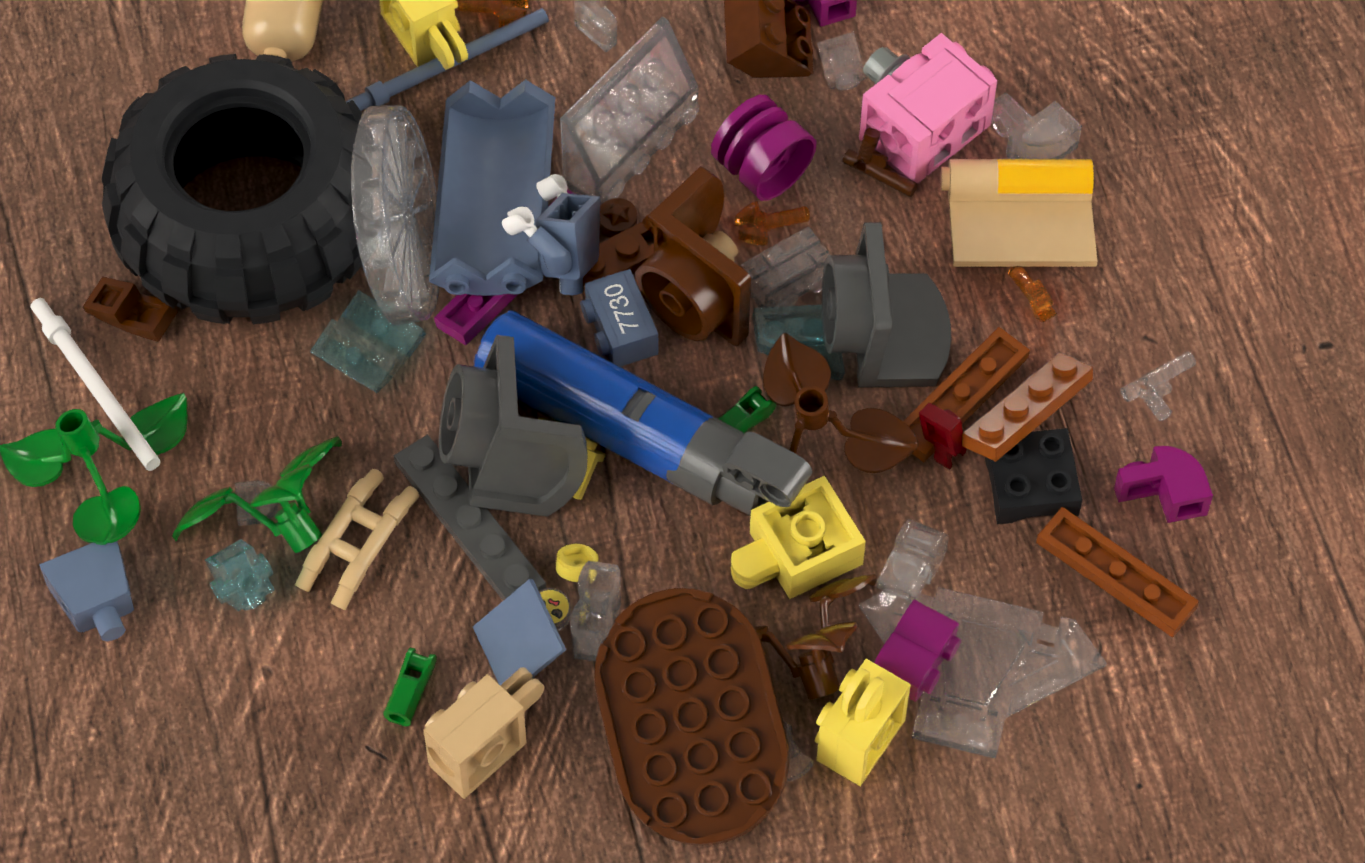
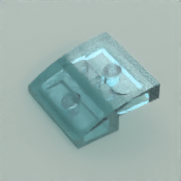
(367, 344)

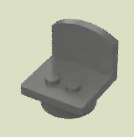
(886, 318)
(509, 458)

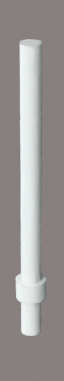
(59, 333)

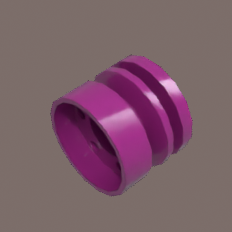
(763, 147)

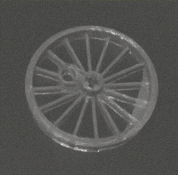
(394, 212)

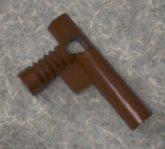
(876, 163)

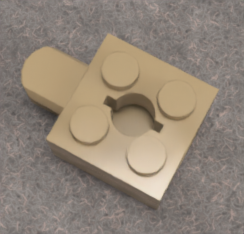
(480, 729)

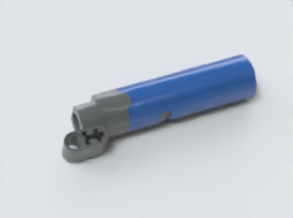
(646, 421)

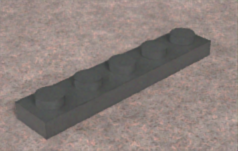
(470, 526)

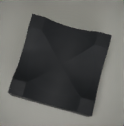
(1035, 478)

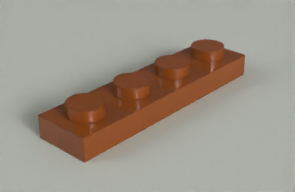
(971, 383)
(1027, 407)
(1117, 572)

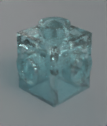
(240, 576)

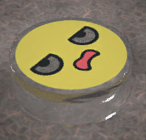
(557, 605)

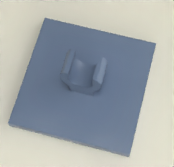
(519, 634)

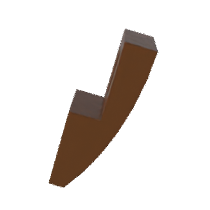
(126, 309)

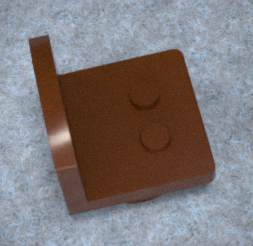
(686, 277)

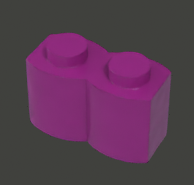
(919, 647)

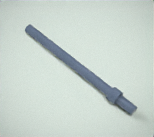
(380, 93)

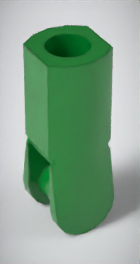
(740, 418)
(409, 689)

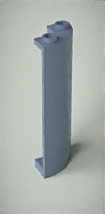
(488, 166)

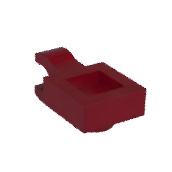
(944, 431)

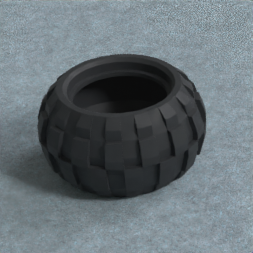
(249, 258)

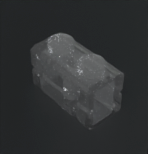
(787, 270)

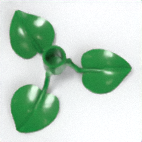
(41, 457)
(292, 520)

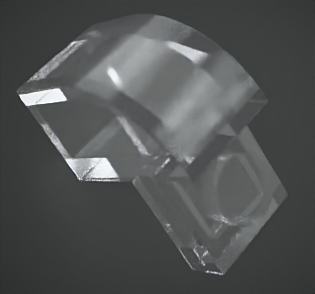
(1044, 136)
(913, 560)

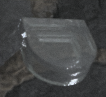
(248, 491)

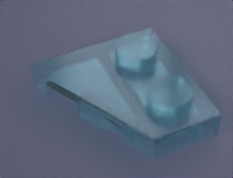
(801, 323)

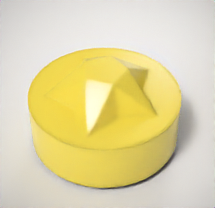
(572, 559)

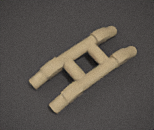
(359, 558)

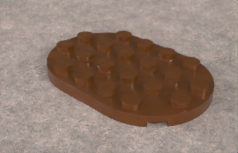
(691, 717)

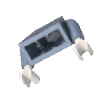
(564, 233)

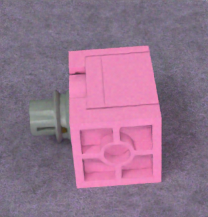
(926, 105)

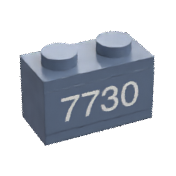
(620, 318)

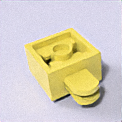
(426, 29)
(784, 540)
(861, 721)

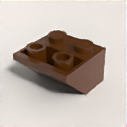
(768, 38)

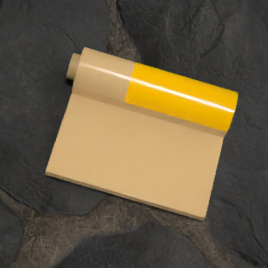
(1021, 212)

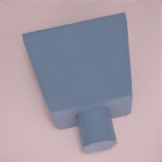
(91, 588)

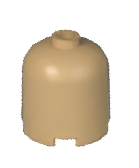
(281, 27)

